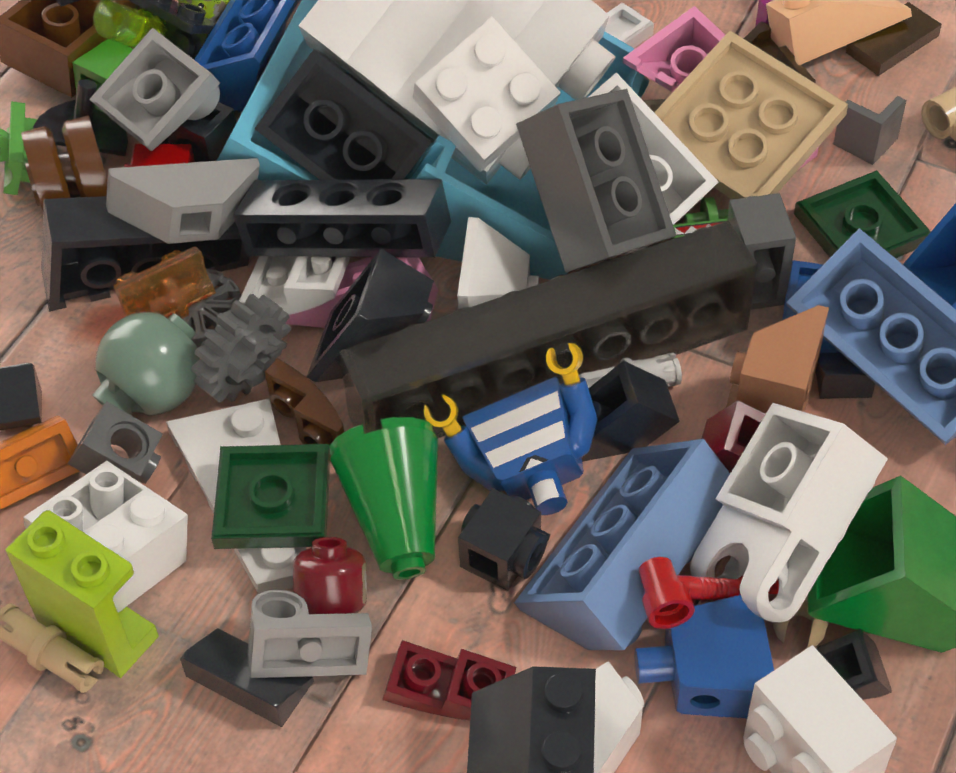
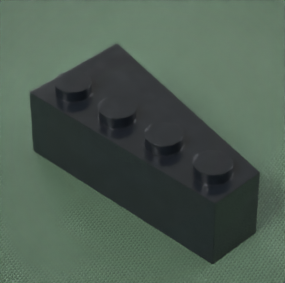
(92, 248)

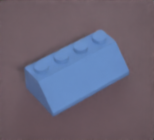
(889, 329)
(647, 509)

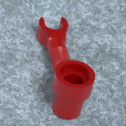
(670, 595)

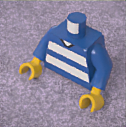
(528, 439)

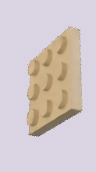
(749, 117)

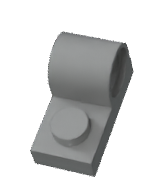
(299, 644)

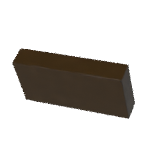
(895, 43)

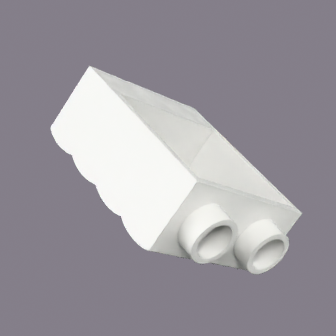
(400, 40)

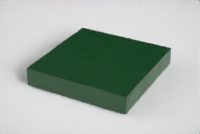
(866, 205)
(271, 496)

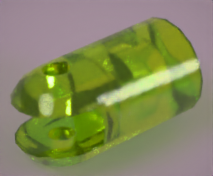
(125, 23)

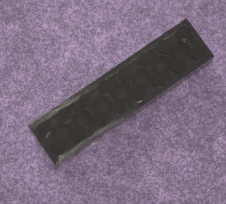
(624, 307)

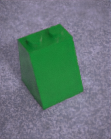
(893, 570)

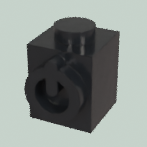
(502, 539)

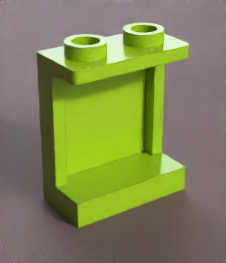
(73, 586)

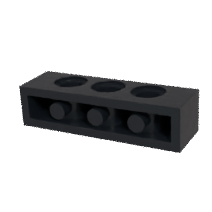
(343, 218)

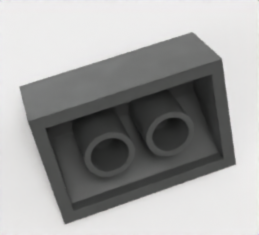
(595, 178)

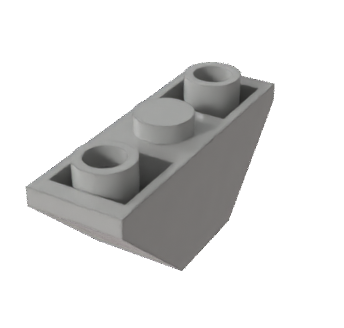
(181, 199)

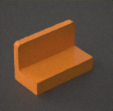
(35, 459)

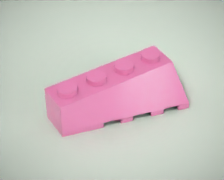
(677, 51)

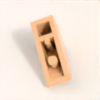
(823, 26)

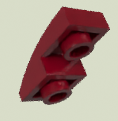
(439, 682)

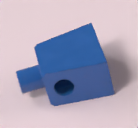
(711, 659)

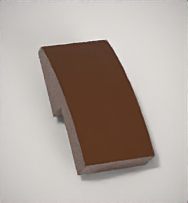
(297, 396)

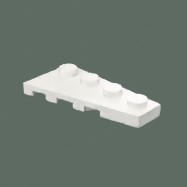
(200, 443)

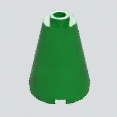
(392, 490)

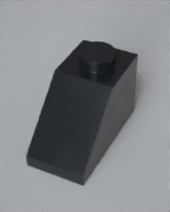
(630, 411)

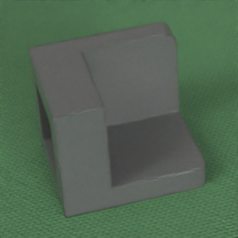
(869, 133)

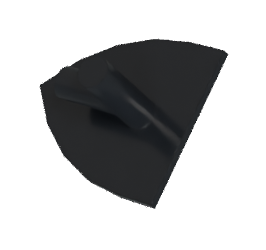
(108, 134)

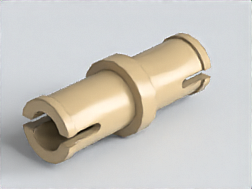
(49, 648)

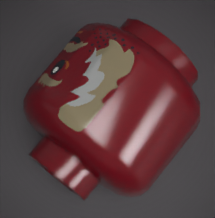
(331, 577)

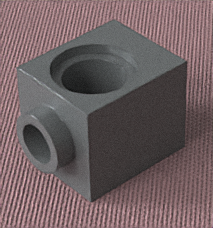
(118, 428)

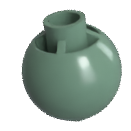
(146, 363)

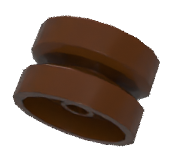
(68, 173)

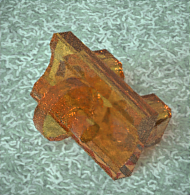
(166, 287)

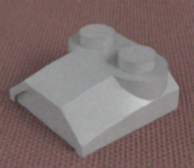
(157, 91)

